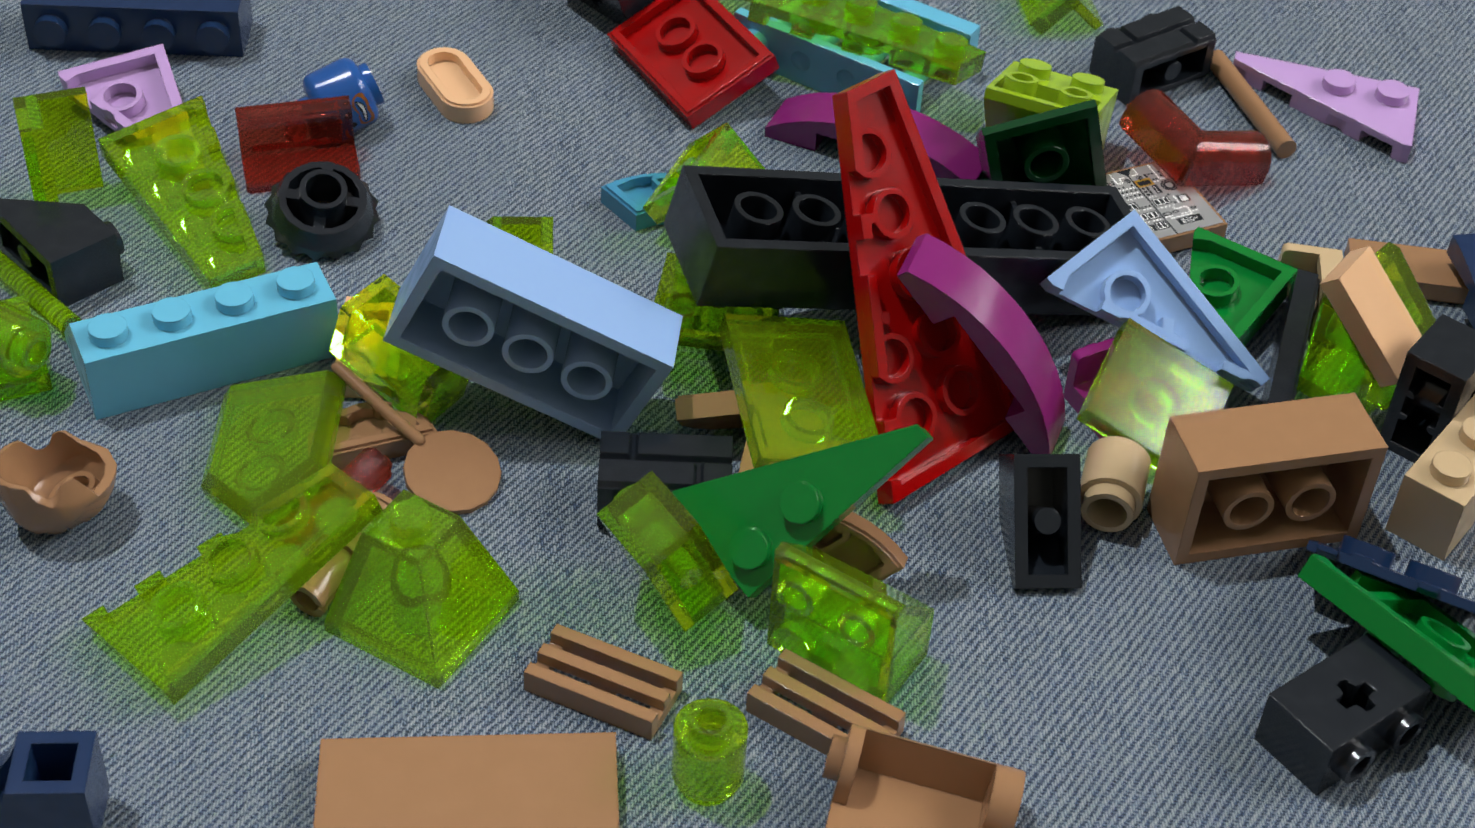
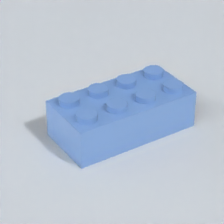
(533, 326)

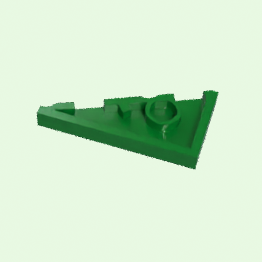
(1238, 281)
(793, 500)

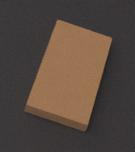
(469, 781)

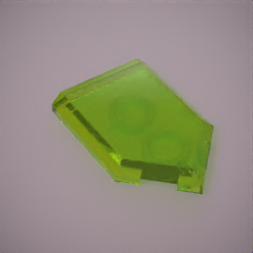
(272, 438)

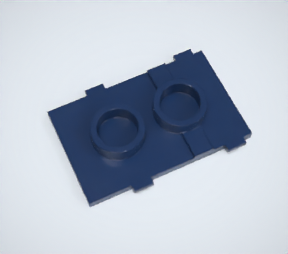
(1379, 561)

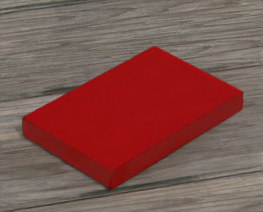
(693, 55)

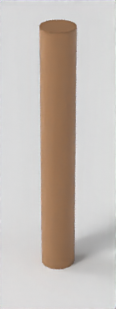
(1252, 105)

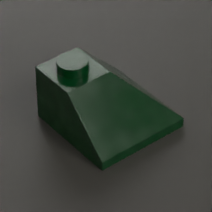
(1046, 148)

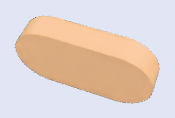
(455, 85)

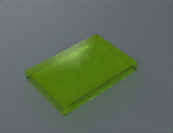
(794, 385)

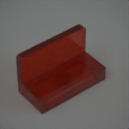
(292, 134)

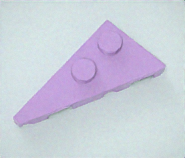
(126, 86)
(1341, 99)

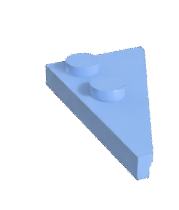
(1136, 278)

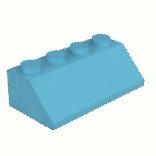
(203, 339)

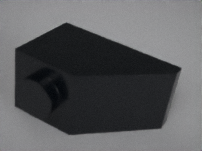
(61, 246)
(1041, 519)

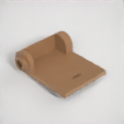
(916, 785)

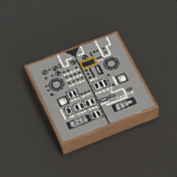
(1164, 206)

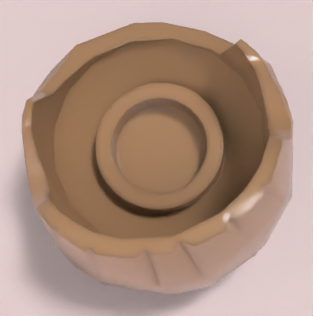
(56, 484)

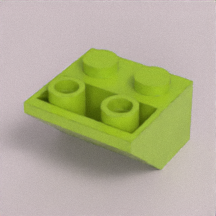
(1034, 88)

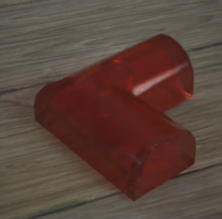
(1188, 152)

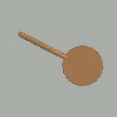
(443, 466)

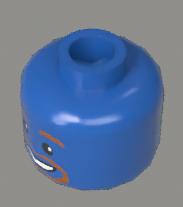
(345, 79)

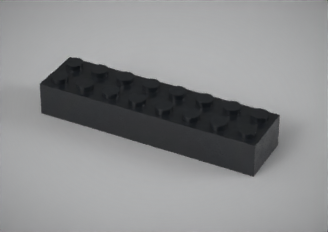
(785, 238)

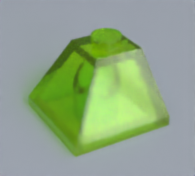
(420, 590)

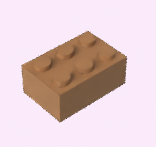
(1265, 477)

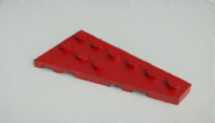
(909, 364)

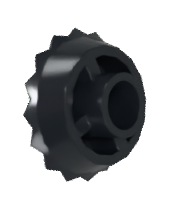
(322, 210)

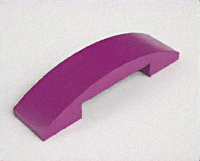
(810, 117)
(954, 286)

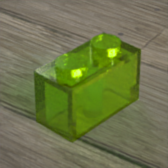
(667, 550)

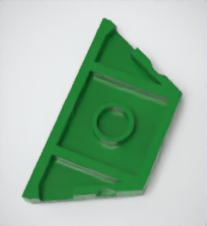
(1404, 625)

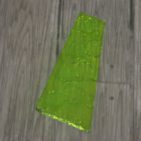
(876, 30)
(188, 191)
(208, 607)

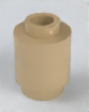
(1114, 483)

